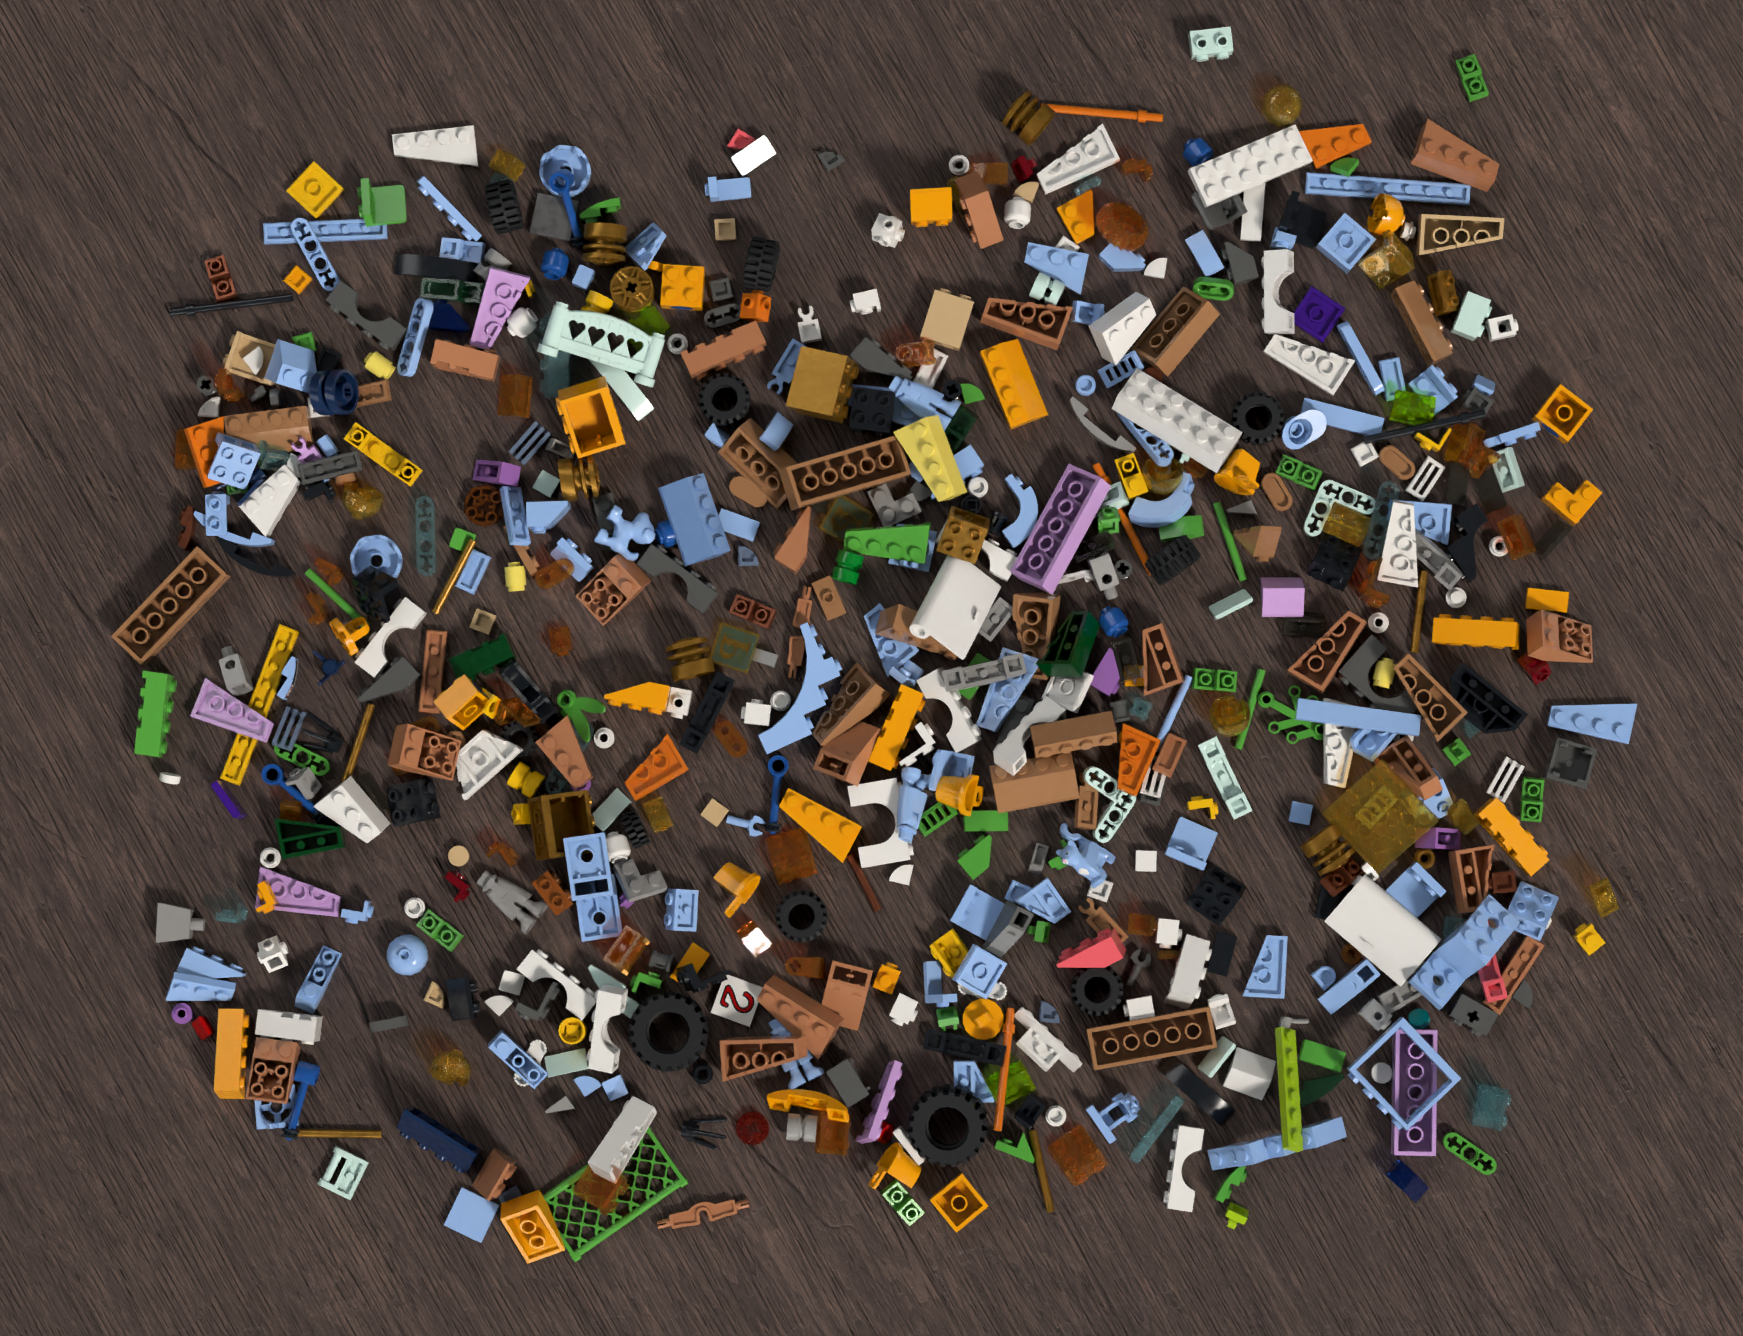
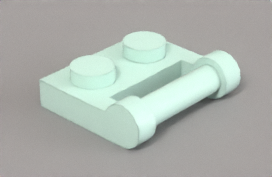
(349, 1175)

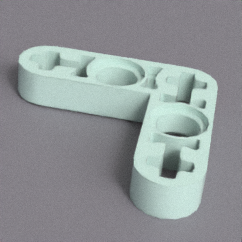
(1329, 499)
(1115, 796)

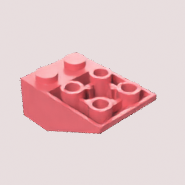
(1094, 953)

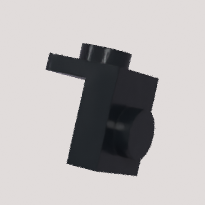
(315, 490)
(1030, 1110)

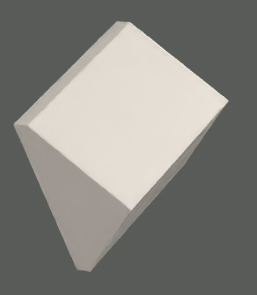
(1249, 1073)

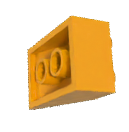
(931, 206)
(531, 1226)

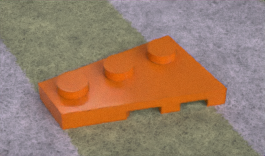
(1333, 143)
(204, 447)
(1135, 758)
(658, 769)

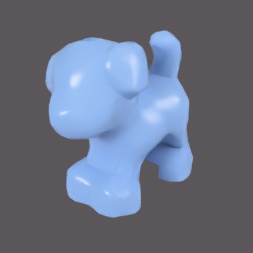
(639, 530)

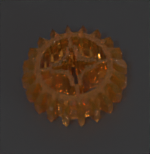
(1122, 226)

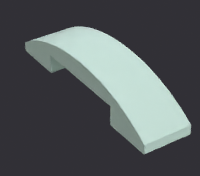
(625, 389)
(1224, 778)

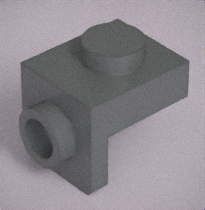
(1476, 401)

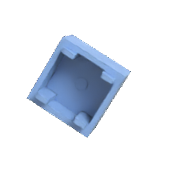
(1345, 243)

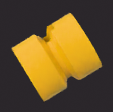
(597, 303)
(526, 780)
(572, 1030)

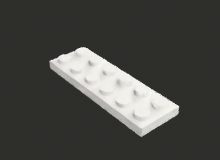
(1249, 166)

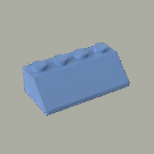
(694, 519)

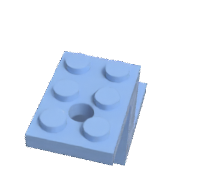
(593, 886)
(1464, 952)

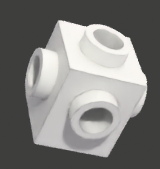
(887, 230)
(272, 953)

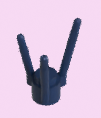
(256, 480)
(329, 666)

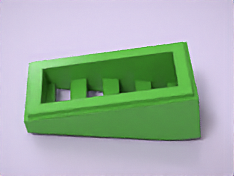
(923, 829)

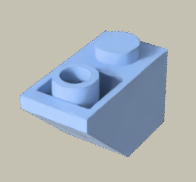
(1121, 260)

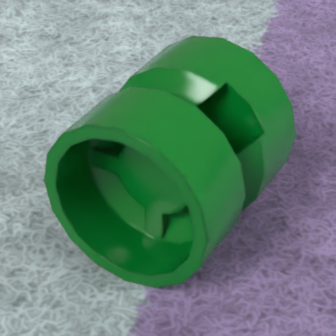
(847, 567)

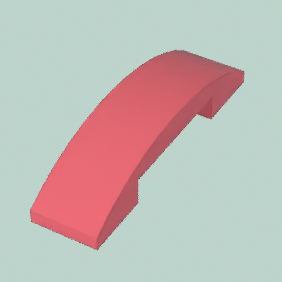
(1491, 981)

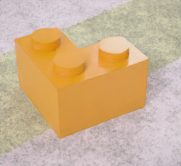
(1568, 505)

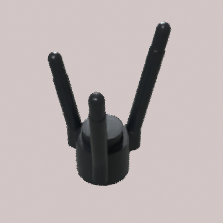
(333, 742)
(691, 1130)

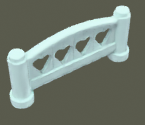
(559, 338)

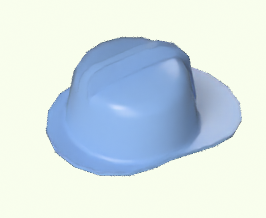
(1303, 428)

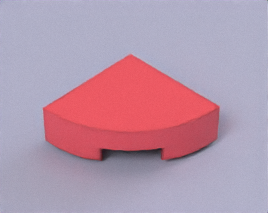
(740, 140)

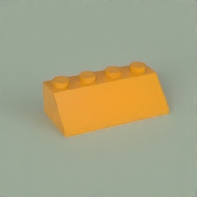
(1013, 383)

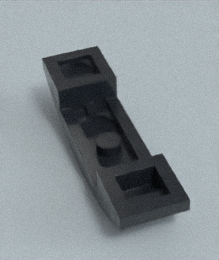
(435, 267)
(277, 570)
(707, 712)
(965, 1047)
(1196, 1090)

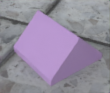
(1282, 596)

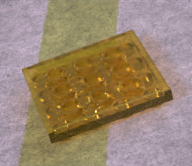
(1380, 816)

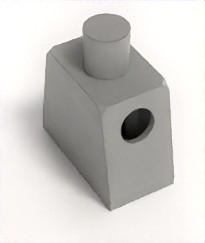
(1099, 567)
(235, 672)
(176, 923)

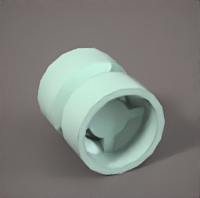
(1040, 286)

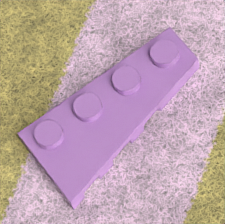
(497, 301)
(227, 712)
(298, 896)
(880, 1102)

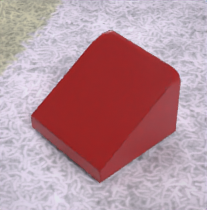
(203, 1027)

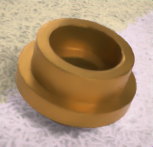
(1431, 857)

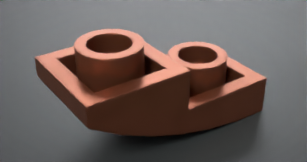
(220, 278)
(188, 520)
(753, 611)
(1341, 877)

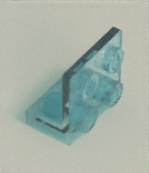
(1490, 1107)

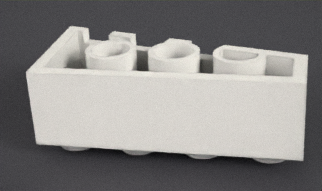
(622, 1139)

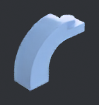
(1163, 512)
(1023, 526)

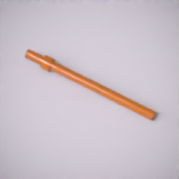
(1141, 115)
(1125, 521)
(1008, 1030)

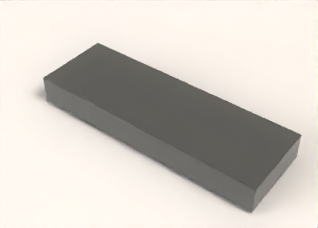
(330, 467)

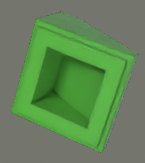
(460, 539)

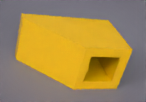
(1131, 476)

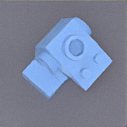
(1129, 1106)

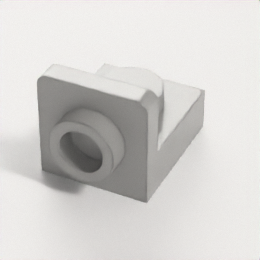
(305, 781)

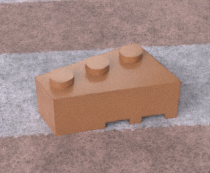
(565, 752)
(1411, 767)

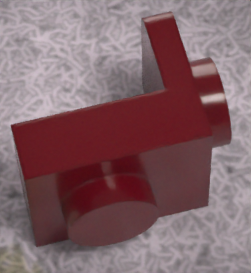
(1535, 668)
(457, 880)

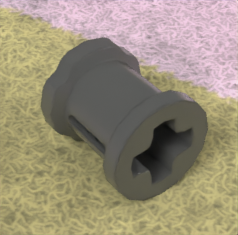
(201, 387)
(1126, 565)
(1119, 711)
(661, 960)

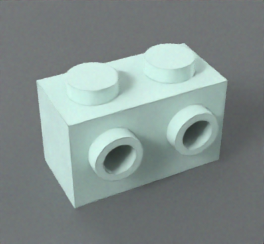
(1210, 43)
(1471, 316)

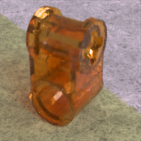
(921, 353)
(809, 967)

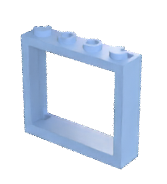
(1383, 1105)

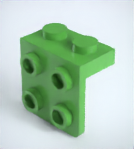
(382, 204)

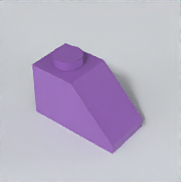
(496, 472)
(1106, 675)
(1440, 839)

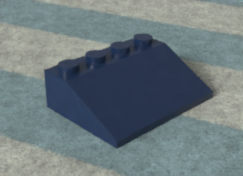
(438, 1138)

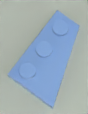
(1432, 519)
(890, 651)
(1269, 970)
(196, 988)

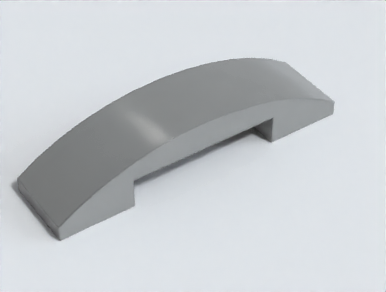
(1120, 444)
(1437, 561)
(984, 673)
(1399, 996)

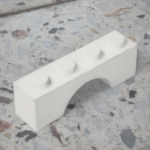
(1276, 266)
(999, 560)
(373, 657)
(963, 731)
(1011, 754)
(578, 999)
(603, 1052)
(1179, 1195)

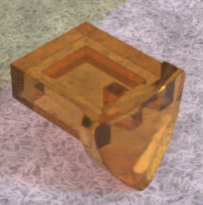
(1480, 459)

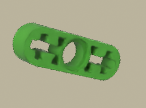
(318, 759)
(1459, 1139)

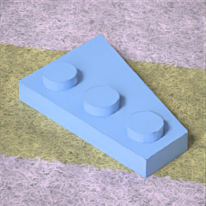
(1058, 264)

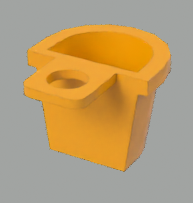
(1239, 473)
(960, 792)
(738, 883)
(897, 1164)

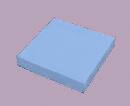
(979, 971)
(471, 1215)

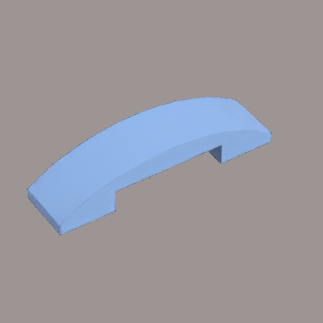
(255, 541)

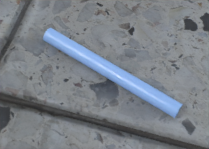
(1173, 711)

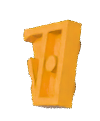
(1078, 217)

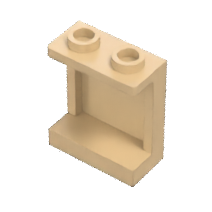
(947, 319)
(240, 347)

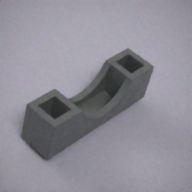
(387, 331)
(656, 563)

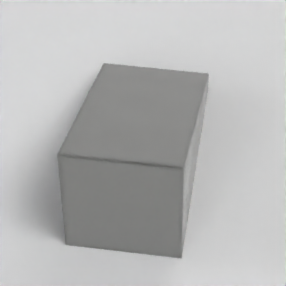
(559, 448)
(1245, 508)
(765, 657)
(1038, 858)
(563, 1104)

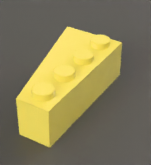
(932, 456)

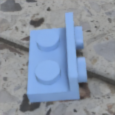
(1370, 742)
(681, 910)

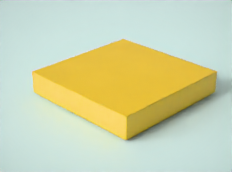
(315, 190)

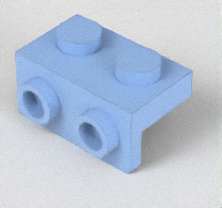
(567, 550)

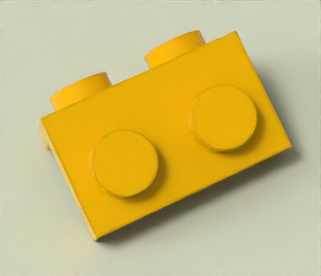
(949, 951)

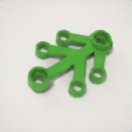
(1311, 732)

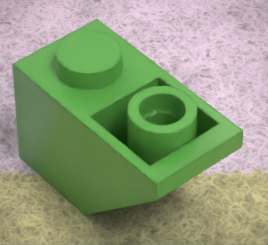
(978, 858)

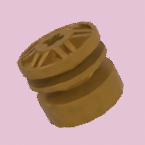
(1028, 117)
(604, 247)
(625, 299)
(578, 478)
(689, 658)
(1327, 849)

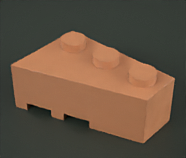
(979, 210)
(465, 360)
(1159, 660)
(1470, 876)

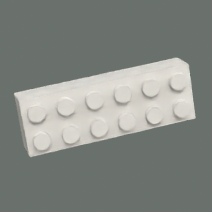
(1176, 420)

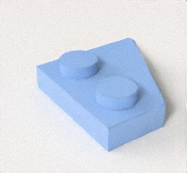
(645, 246)
(1044, 901)
(969, 1077)

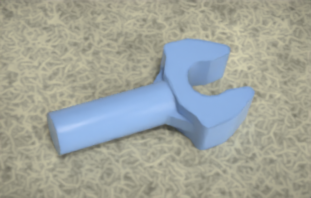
(746, 823)

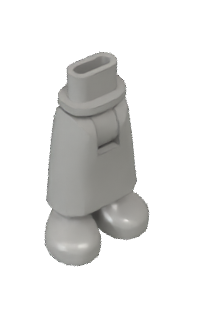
(511, 900)

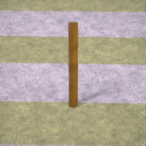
(454, 576)
(1419, 611)
(358, 742)
(340, 1133)
(1041, 1171)

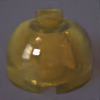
(1281, 105)
(1162, 479)
(362, 501)
(1229, 716)
(451, 1068)

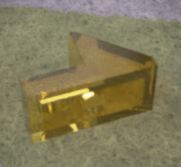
(1603, 897)

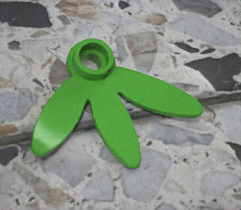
(574, 708)

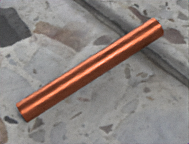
(864, 882)

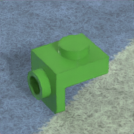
(1108, 520)
(1056, 862)
(650, 979)

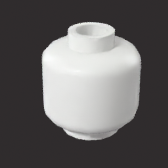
(1017, 212)
(522, 322)
(617, 847)

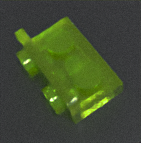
(649, 322)
(1412, 408)
(1018, 1083)

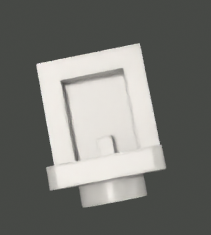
(1221, 1011)

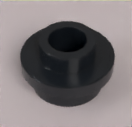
(697, 1078)

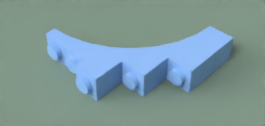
(793, 724)
(1271, 1146)

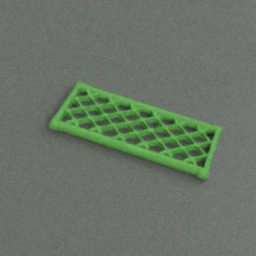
(589, 1244)

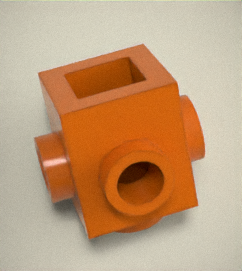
(755, 306)

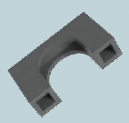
(1356, 672)

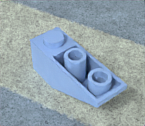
(968, 464)
(198, 964)
(317, 980)
(1349, 986)
(517, 1058)

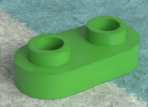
(1213, 288)

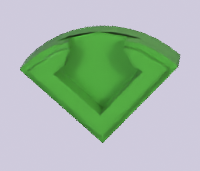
(1344, 166)
(305, 340)
(971, 393)

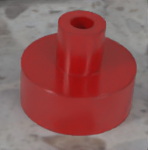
(887, 1132)

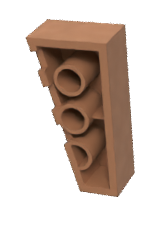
(1453, 158)
(1028, 320)
(724, 350)
(800, 1014)
(753, 1054)

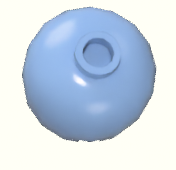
(407, 954)

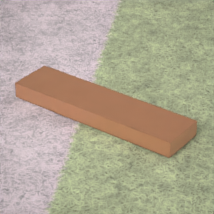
(432, 670)
(1516, 970)

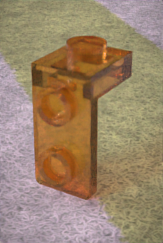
(513, 710)

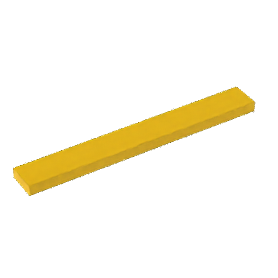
(261, 701)

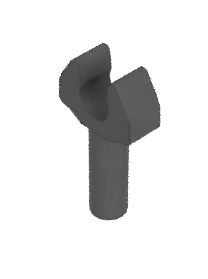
(1136, 967)

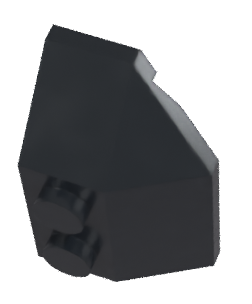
(1485, 705)

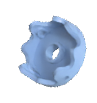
(569, 157)
(377, 545)

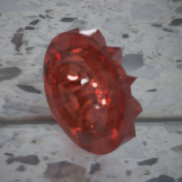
(747, 1119)

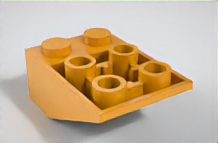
(645, 695)

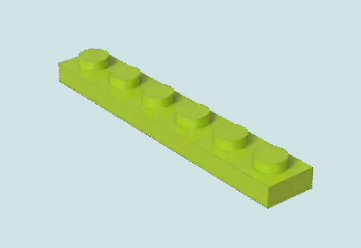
(1289, 1089)

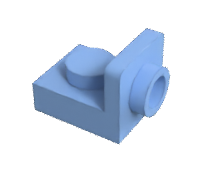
(907, 674)

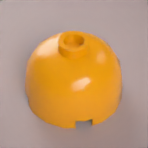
(1387, 214)

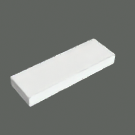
(1252, 220)

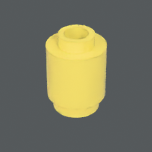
(379, 365)
(515, 577)
(1384, 673)

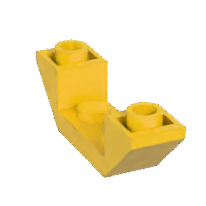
(383, 454)

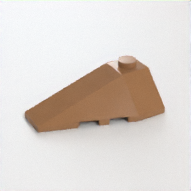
(1259, 541)
(1036, 623)
(855, 700)

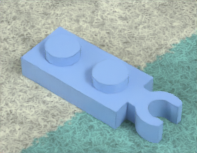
(786, 366)
(1510, 437)

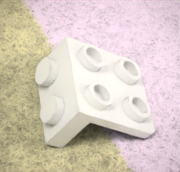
(925, 733)

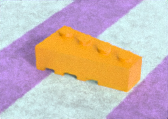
(1476, 632)
(896, 727)
(1511, 836)
(231, 1054)

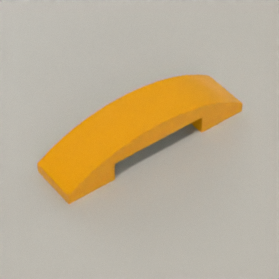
(784, 1099)

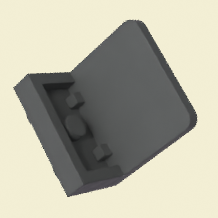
(1221, 212)
(528, 1012)

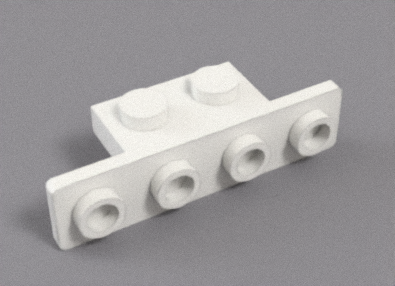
(1042, 1045)

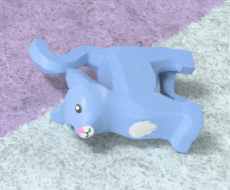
(1087, 858)

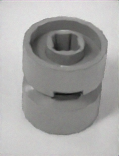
(493, 259)
(801, 1127)

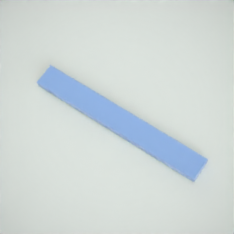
(1399, 188)

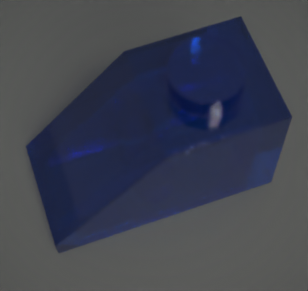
(446, 318)
(1406, 1180)

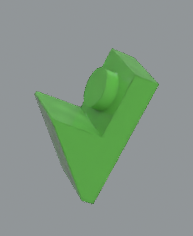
(1021, 1151)

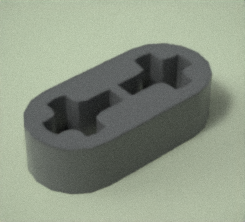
(721, 311)
(388, 1024)

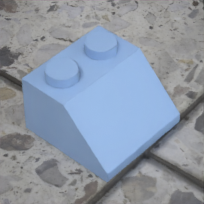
(291, 366)
(545, 514)

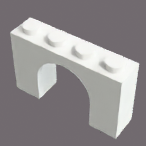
(885, 793)

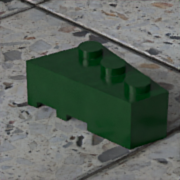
(1072, 647)
(484, 658)
(305, 838)

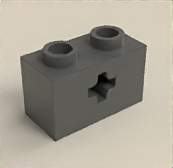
(1484, 1019)

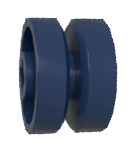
(334, 392)

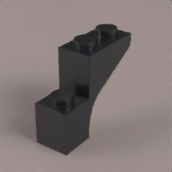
(1463, 550)
(531, 694)

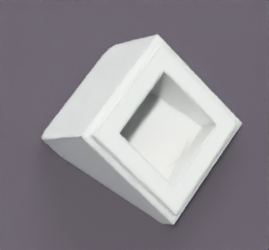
(511, 982)

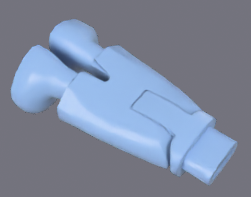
(923, 400)
(911, 802)
(796, 1077)

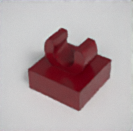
(1023, 168)

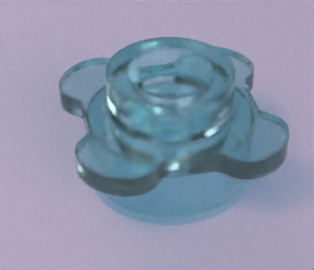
(1134, 711)

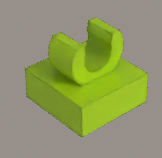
(1236, 1215)

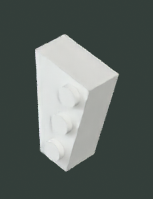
(1122, 326)
(270, 500)
(353, 810)
(1188, 972)
(288, 1026)

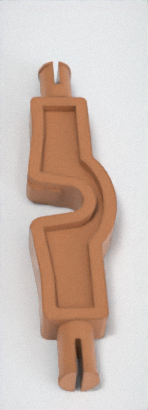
(797, 643)
(714, 1212)

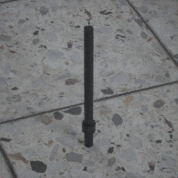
(192, 309)
(1463, 418)

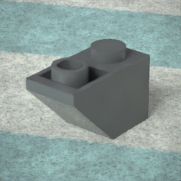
(1240, 264)

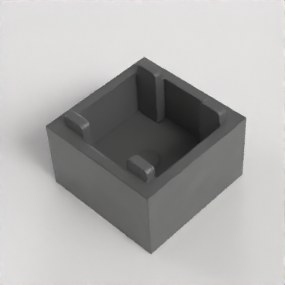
(1569, 763)
(848, 1082)

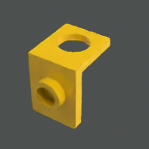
(1427, 444)
(489, 710)

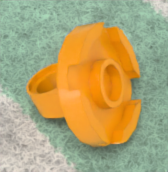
(348, 633)
(983, 1019)

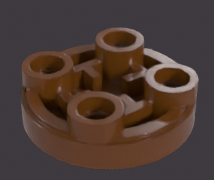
(483, 505)

